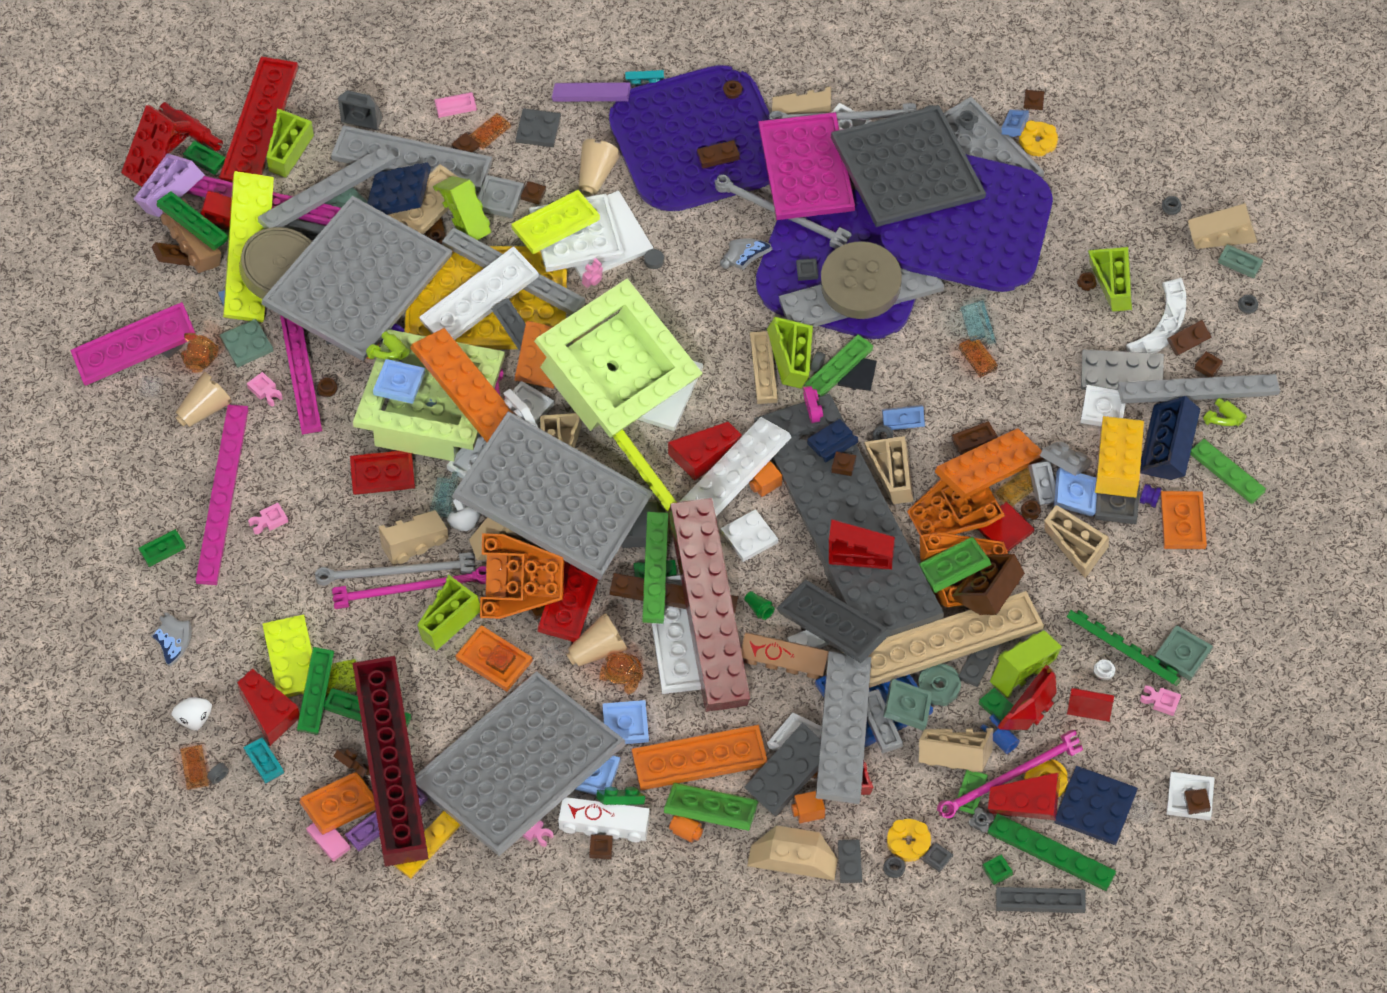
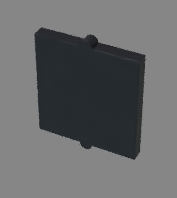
(860, 376)

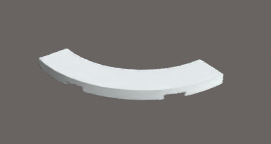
(1170, 322)

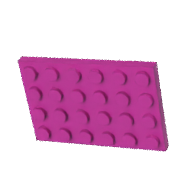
(805, 167)

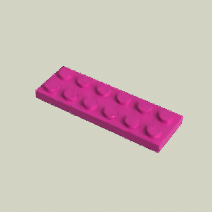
(132, 344)

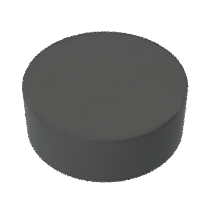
(654, 259)
(818, 361)
(218, 773)

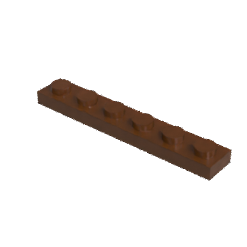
(633, 588)

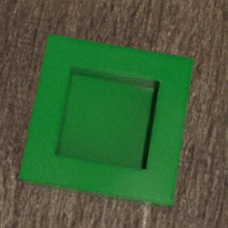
(997, 869)

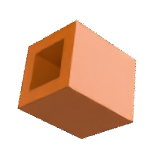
(766, 480)
(808, 807)

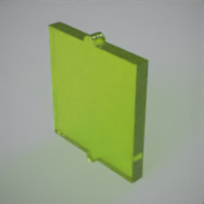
(342, 677)

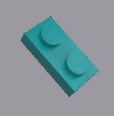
(637, 77)
(263, 760)

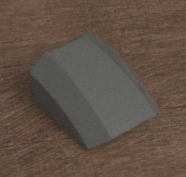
(359, 110)
(637, 535)

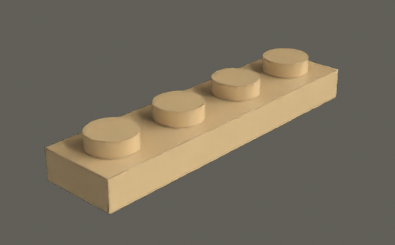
(763, 368)

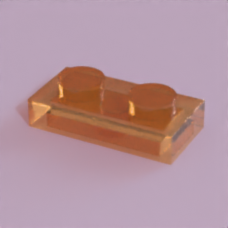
(490, 130)
(978, 357)
(194, 767)

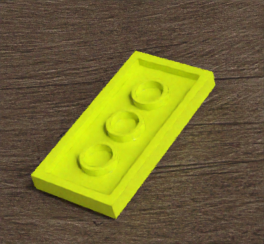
(555, 221)
(288, 653)

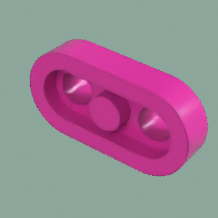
(811, 397)

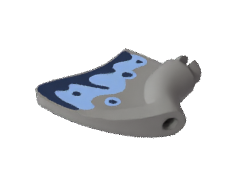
(743, 252)
(172, 637)

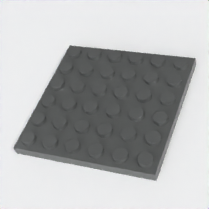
(907, 165)

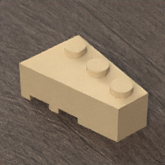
(803, 104)
(562, 426)
(1076, 539)

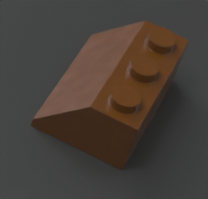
(992, 586)

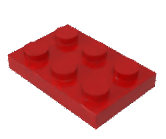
(382, 472)

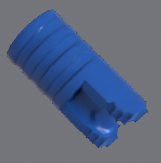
(1003, 738)

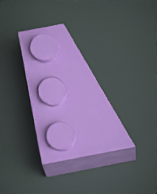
(171, 175)

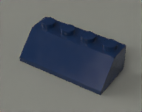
(1170, 438)

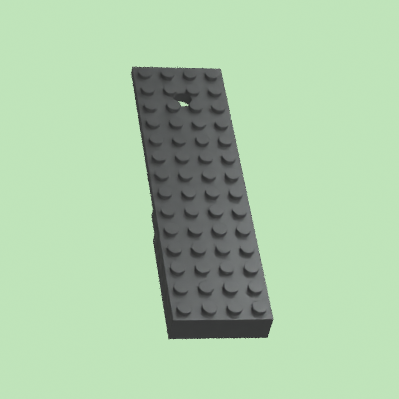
(893, 597)

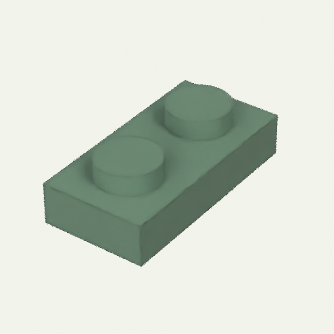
(1240, 261)

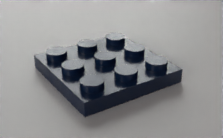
(399, 188)
(1096, 805)

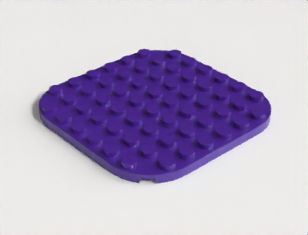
(674, 118)
(795, 242)
(981, 242)

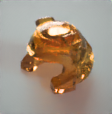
(200, 352)
(622, 669)

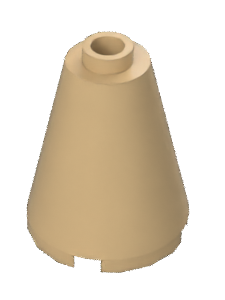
(595, 165)
(202, 401)
(596, 643)

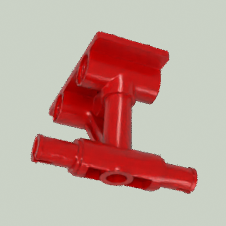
(160, 134)

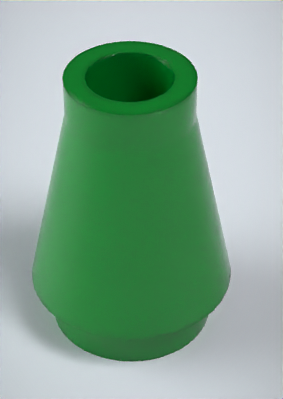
(760, 606)

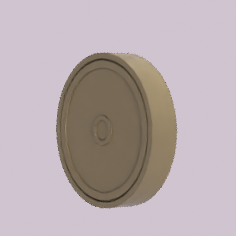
(269, 256)
(861, 280)

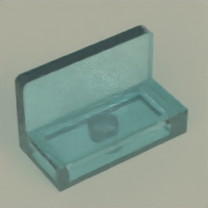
(978, 322)
(443, 493)

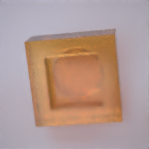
(500, 659)

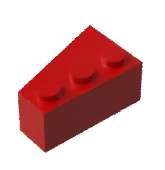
(859, 547)
(1027, 798)

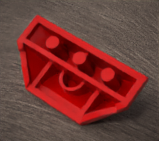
(1032, 702)

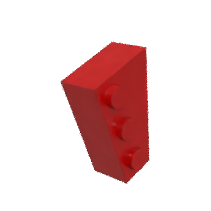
(217, 209)
(703, 449)
(268, 705)

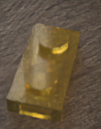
(1016, 488)

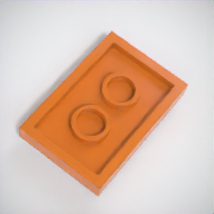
(532, 357)
(1183, 520)
(479, 648)
(338, 803)

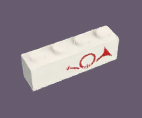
(601, 819)

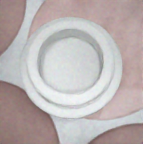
(1104, 669)

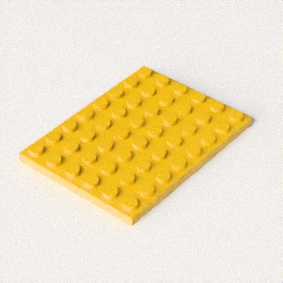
(489, 331)

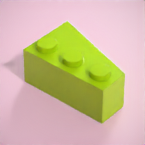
(288, 142)
(465, 206)
(1113, 274)
(791, 350)
(448, 614)
(1023, 661)

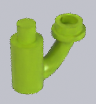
(397, 348)
(1233, 415)

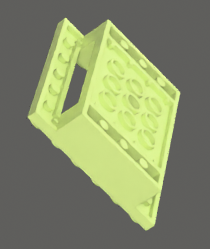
(635, 340)
(418, 427)

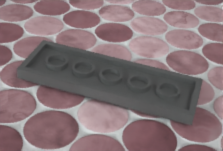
(833, 621)

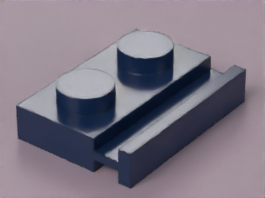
(832, 439)

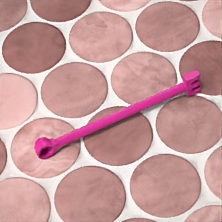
(341, 595)
(1067, 745)

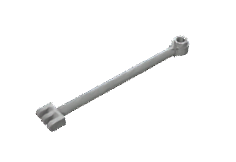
(908, 107)
(837, 239)
(465, 564)

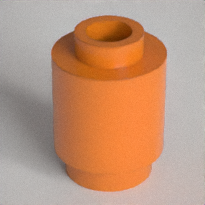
(686, 828)

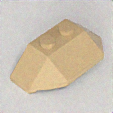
(794, 852)

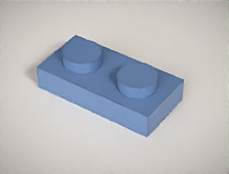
(1015, 122)
(904, 417)

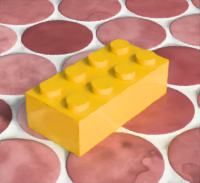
(1119, 456)

